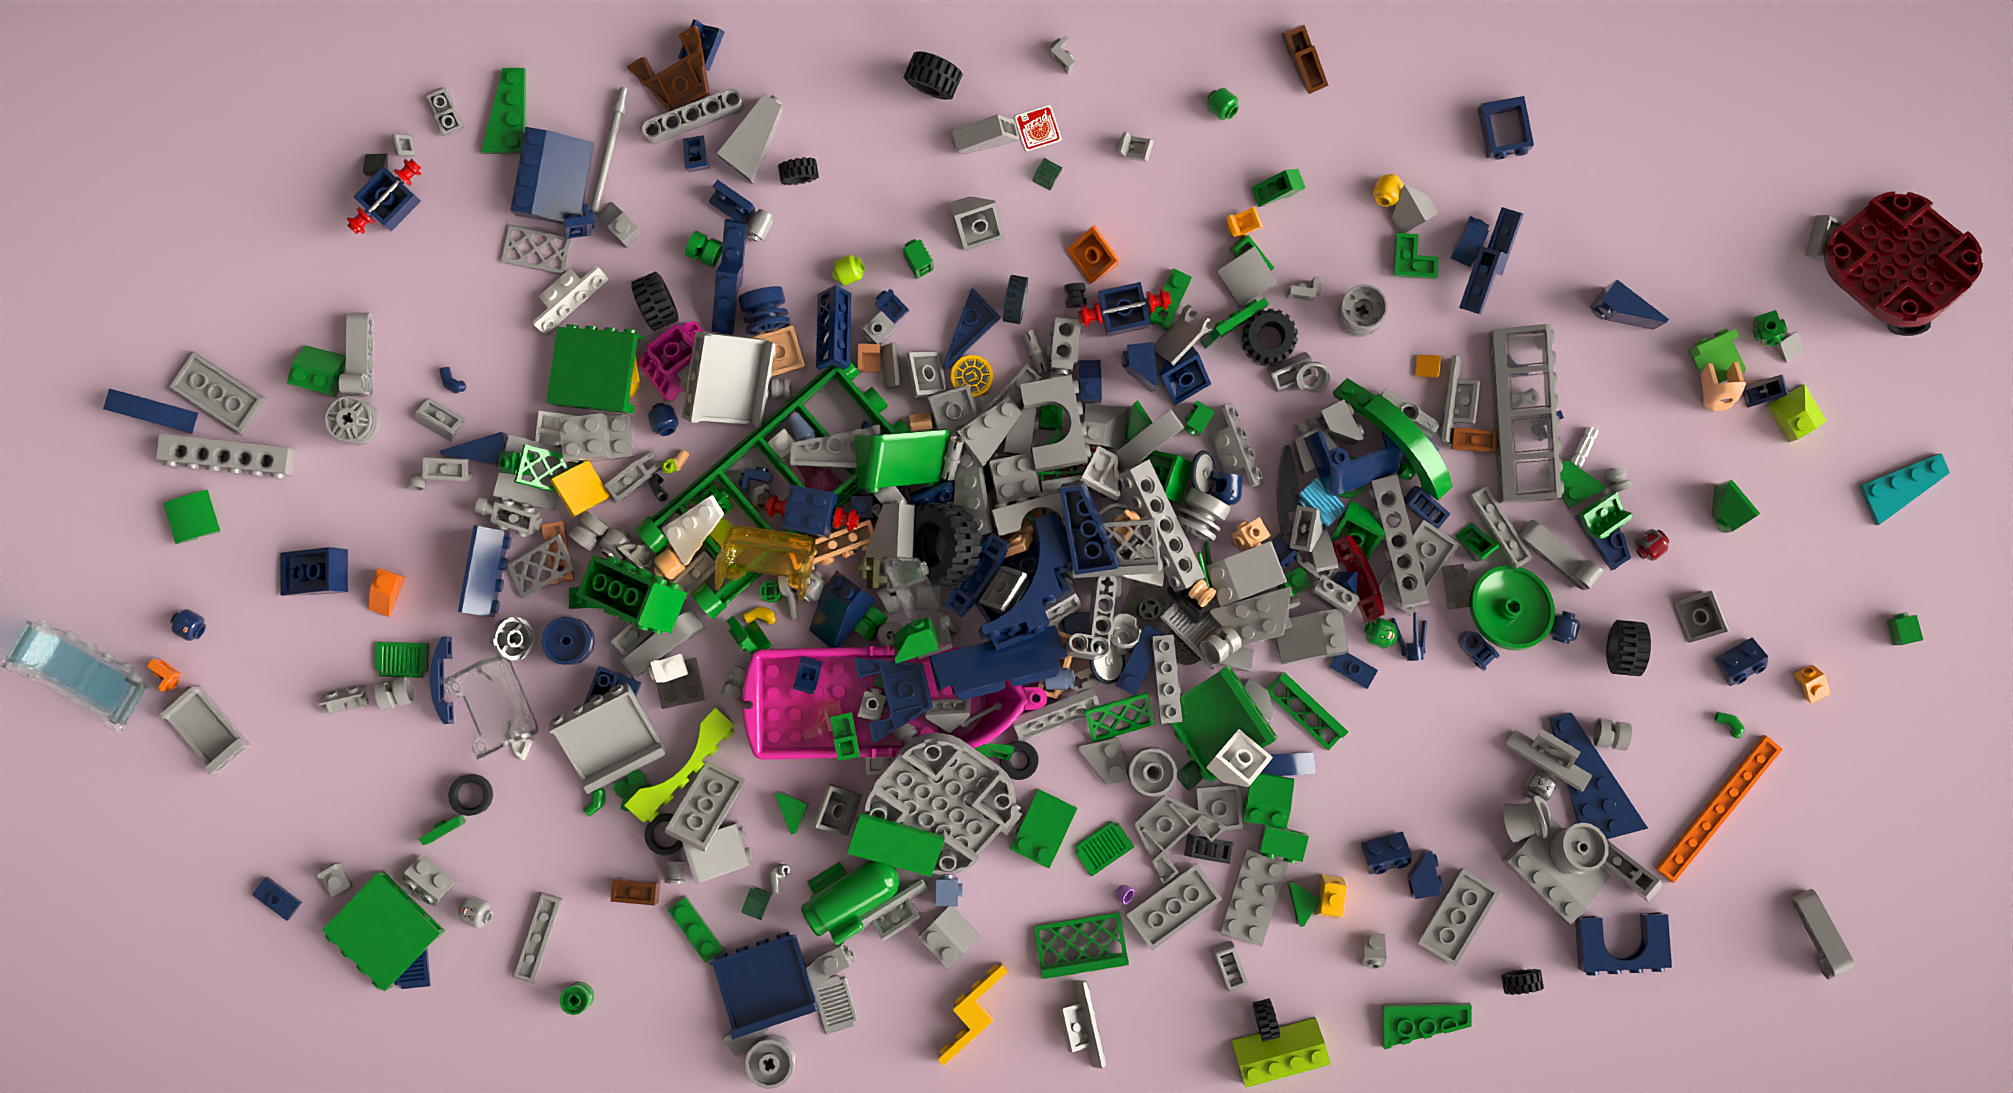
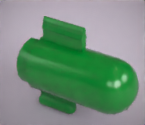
(843, 898)

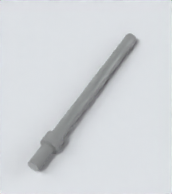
(619, 109)

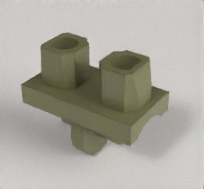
(871, 571)

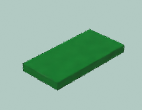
(895, 844)

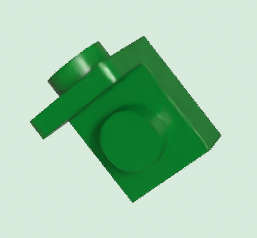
(1296, 580)

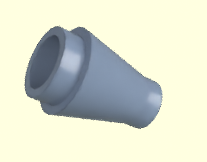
(801, 428)

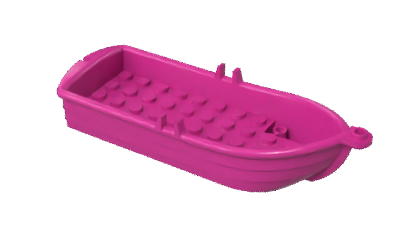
(782, 713)

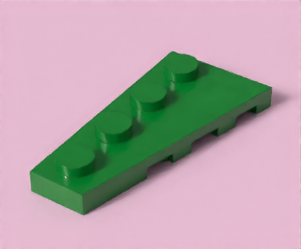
(508, 114)
(1416, 1021)

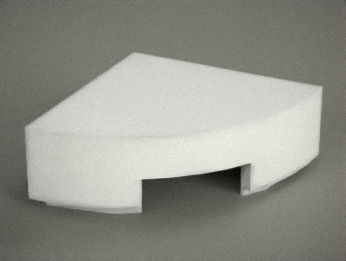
(522, 748)

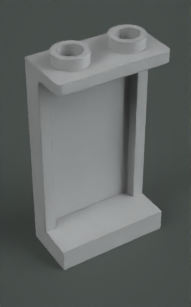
(205, 728)

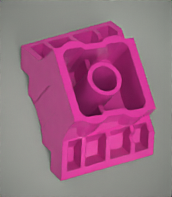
(668, 356)

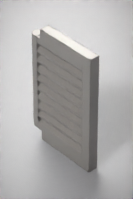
(836, 1004)

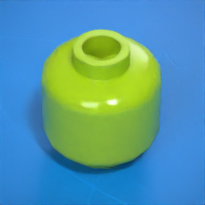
(848, 269)

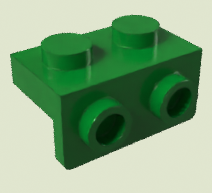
(1604, 516)
(748, 638)

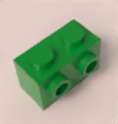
(1283, 843)

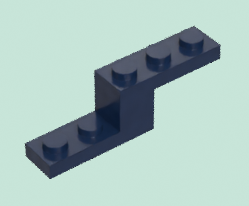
(1491, 260)
(729, 276)

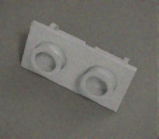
(353, 696)

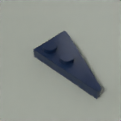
(975, 321)

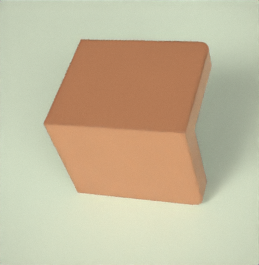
(869, 358)

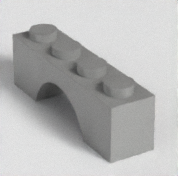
(1009, 518)

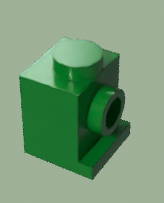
(1198, 419)

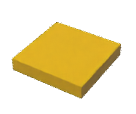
(580, 488)

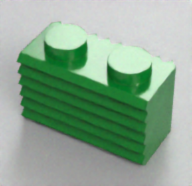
(918, 258)

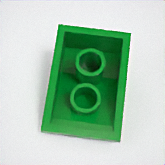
(1043, 828)

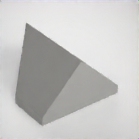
(1412, 209)

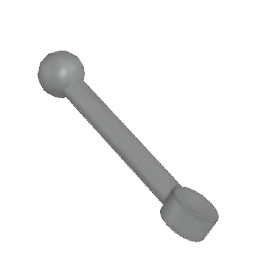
(997, 706)

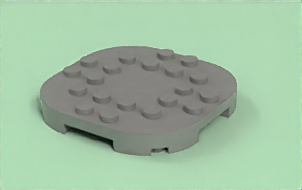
(948, 791)

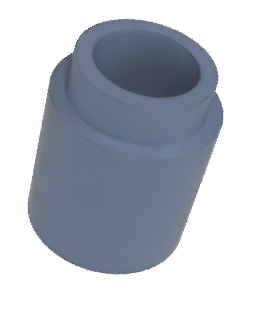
(1062, 681)

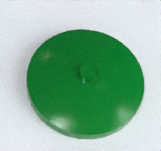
(1512, 608)

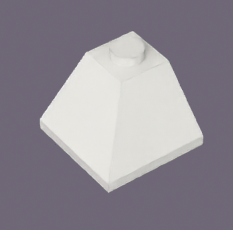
(1239, 761)

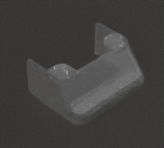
(917, 597)

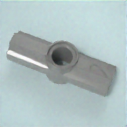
(1423, 421)

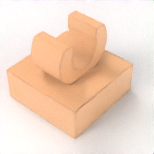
(920, 421)

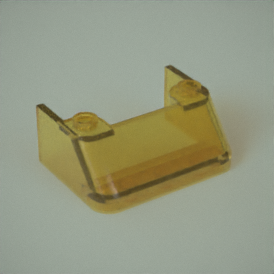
(766, 553)

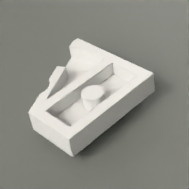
(548, 427)
(1103, 473)

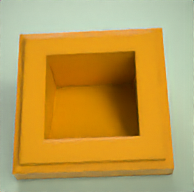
(1427, 366)

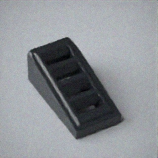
(1190, 609)
(1191, 845)

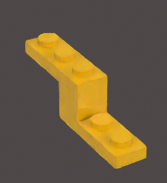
(972, 1013)

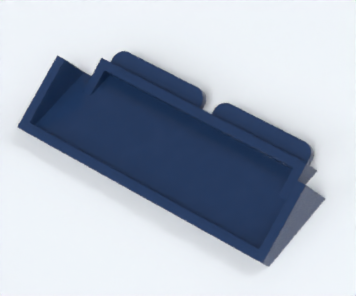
(983, 671)

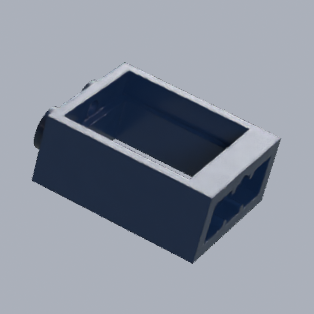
(1502, 106)

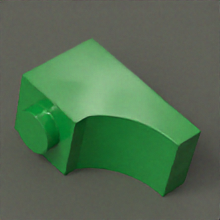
(1278, 187)

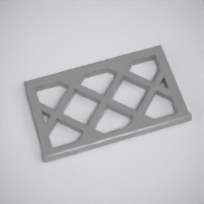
(523, 260)
(537, 585)

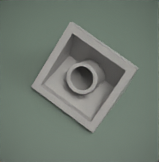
(926, 373)
(1005, 590)
(1701, 616)
(837, 810)

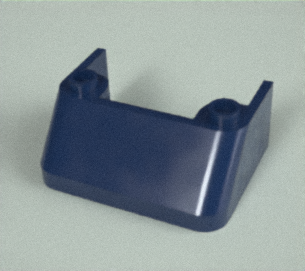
(1341, 474)

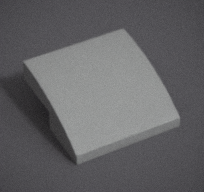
(1247, 276)

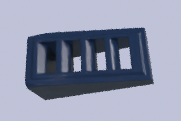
(1413, 505)

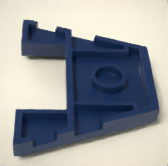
(904, 689)

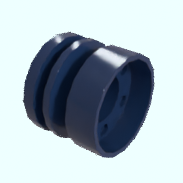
(764, 310)

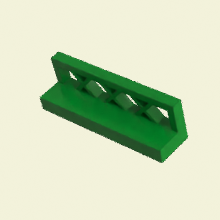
(1312, 705)

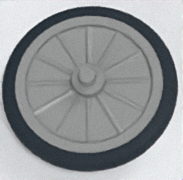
(1201, 471)

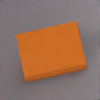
(1093, 255)

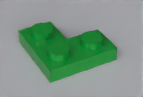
(1410, 264)

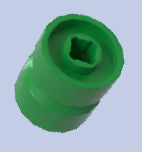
(702, 248)
(869, 623)
(576, 998)

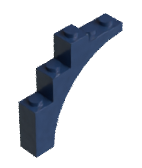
(1029, 612)

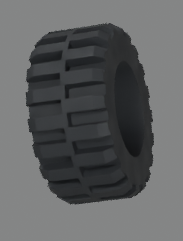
(961, 542)

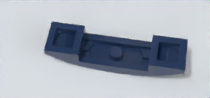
(970, 591)
(444, 709)
(1291, 764)

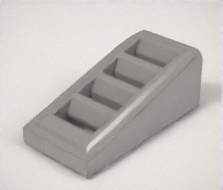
(1222, 954)

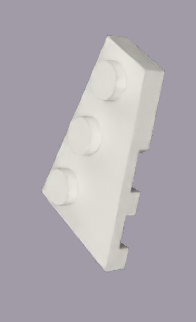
(691, 528)

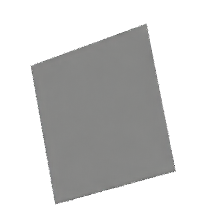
(526, 494)

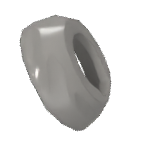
(1321, 381)

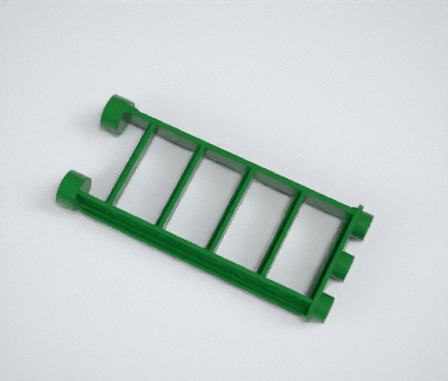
(650, 528)

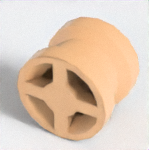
(1202, 593)

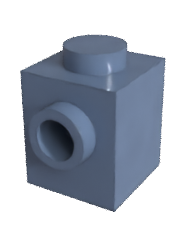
(948, 890)

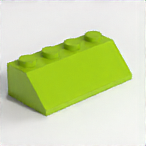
(1295, 1052)

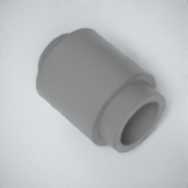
(759, 225)

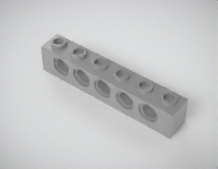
(171, 445)
(1390, 487)
(1170, 531)

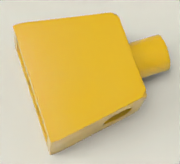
(1331, 896)

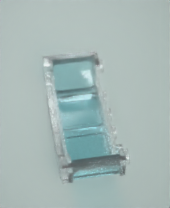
(77, 672)

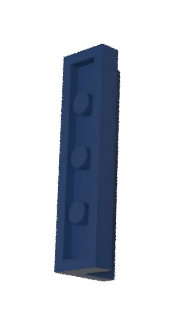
(838, 326)

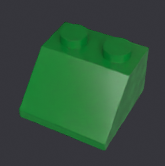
(317, 371)
(1172, 473)
(1269, 800)

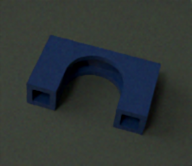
(1651, 954)

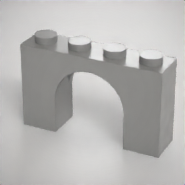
(1060, 393)

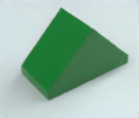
(1476, 542)
(792, 809)
(1303, 903)

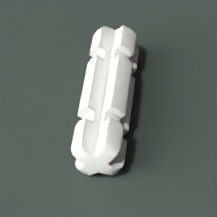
(1584, 446)

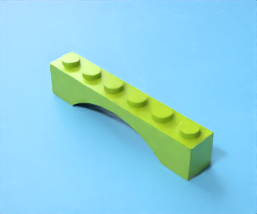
(648, 799)

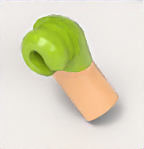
(675, 464)

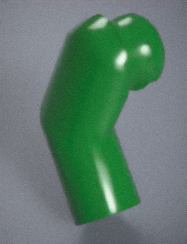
(1732, 721)

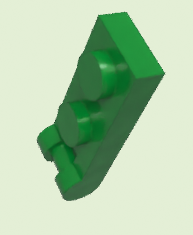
(1177, 286)

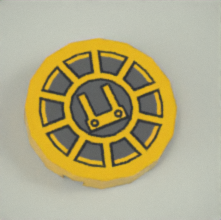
(973, 371)

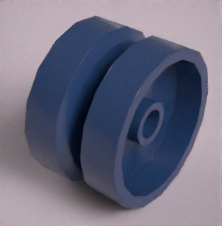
(581, 641)

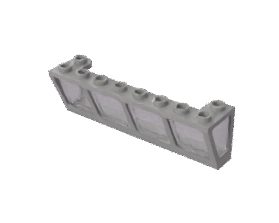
(1525, 414)

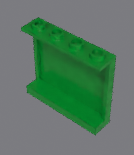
(593, 368)
(1214, 714)
(382, 930)

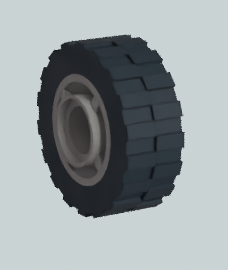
(1015, 299)

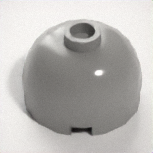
(512, 638)

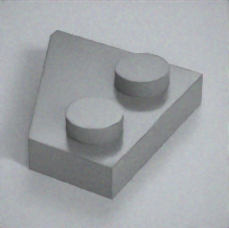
(1106, 759)

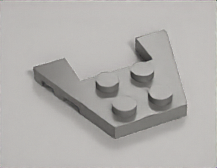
(1168, 823)

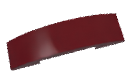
(1368, 591)

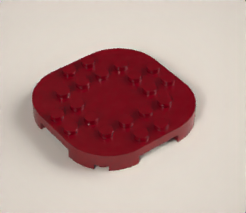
(1903, 259)

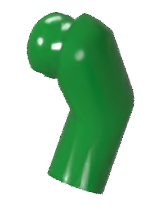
(597, 803)

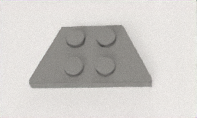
(1256, 617)

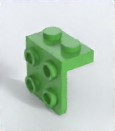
(1719, 351)

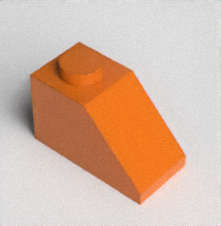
(385, 591)

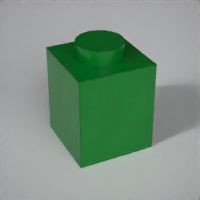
(1904, 629)

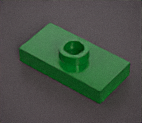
(441, 829)

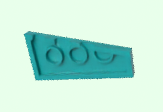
(1897, 489)

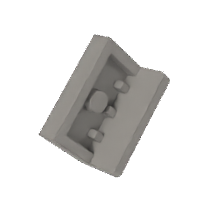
(1334, 595)
(427, 880)

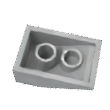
(1246, 573)
(1313, 637)

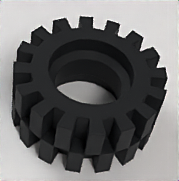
(798, 171)
(1522, 981)
(1266, 1019)

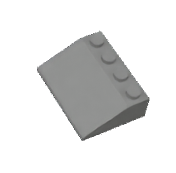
(1561, 892)

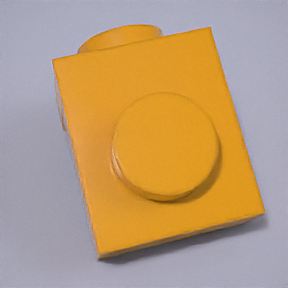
(1244, 222)
(1813, 683)

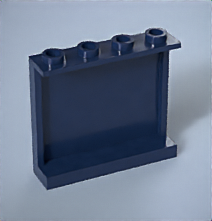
(765, 984)

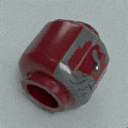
(1652, 544)

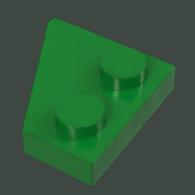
(1577, 484)

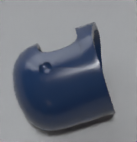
(1233, 490)

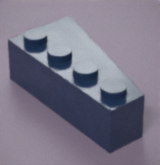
(1086, 534)

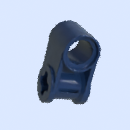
(1481, 652)

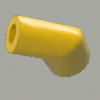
(760, 613)

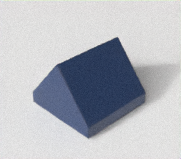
(1347, 580)

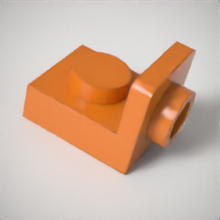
(164, 671)

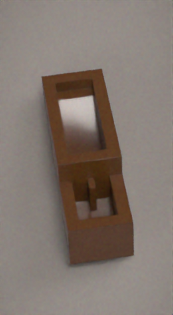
(1305, 58)

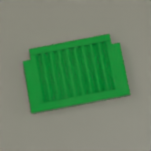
(401, 659)
(1103, 847)

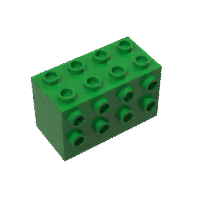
(632, 594)

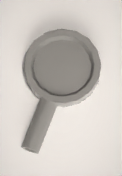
(789, 592)

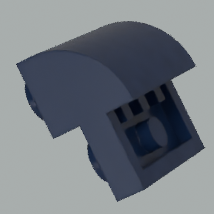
(607, 679)

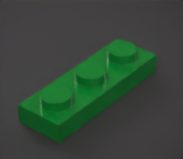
(695, 929)

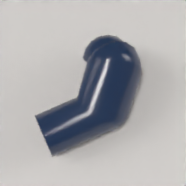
(450, 383)

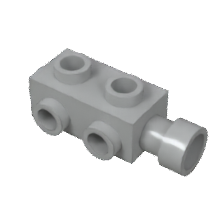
(516, 520)

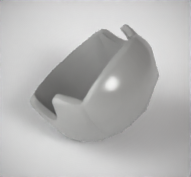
(1125, 631)

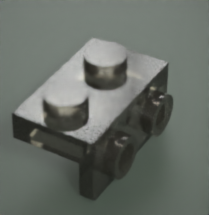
(1455, 586)

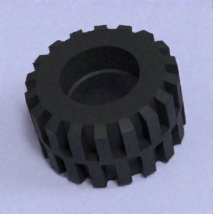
(933, 75)
(654, 301)
(1279, 322)
(1628, 648)

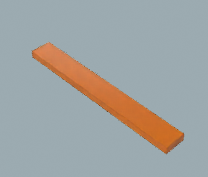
(1718, 808)

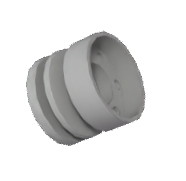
(1365, 298)
(365, 422)
(1202, 514)

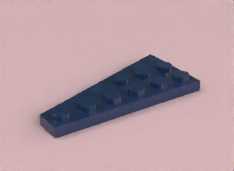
(1603, 799)

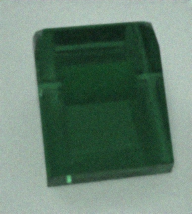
(1047, 174)
(1189, 775)

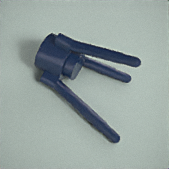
(1415, 650)

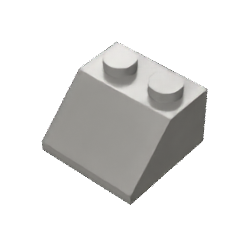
(949, 936)

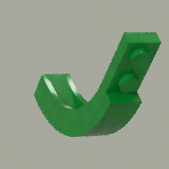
(1404, 432)

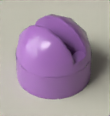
(1125, 894)

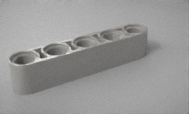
(681, 115)

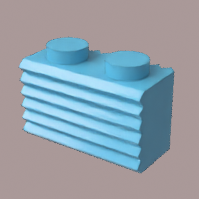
(1316, 497)

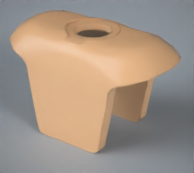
(1715, 392)

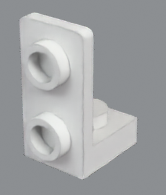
(668, 669)

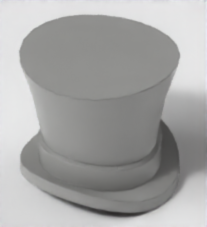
(1527, 819)

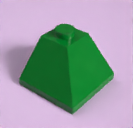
(1137, 422)
(1731, 507)
(1361, 526)
(915, 640)

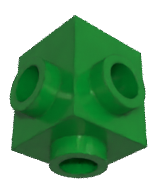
(1769, 328)
(720, 496)

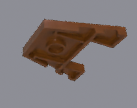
(682, 81)

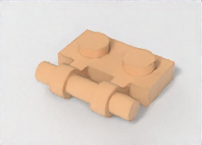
(1019, 540)

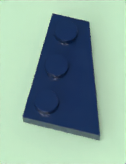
(1612, 548)

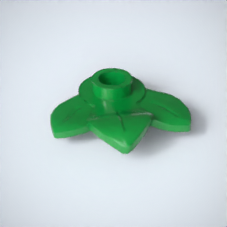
(628, 787)

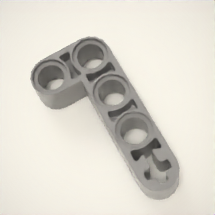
(359, 356)
(1558, 555)
(1096, 616)
(659, 645)
(1823, 934)

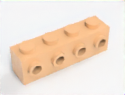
(842, 543)

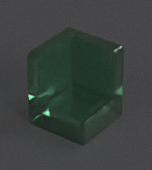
(756, 902)

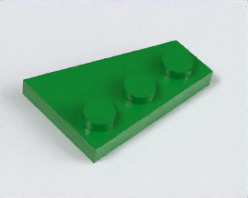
(1236, 318)

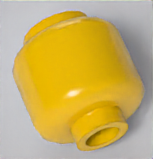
(1387, 190)

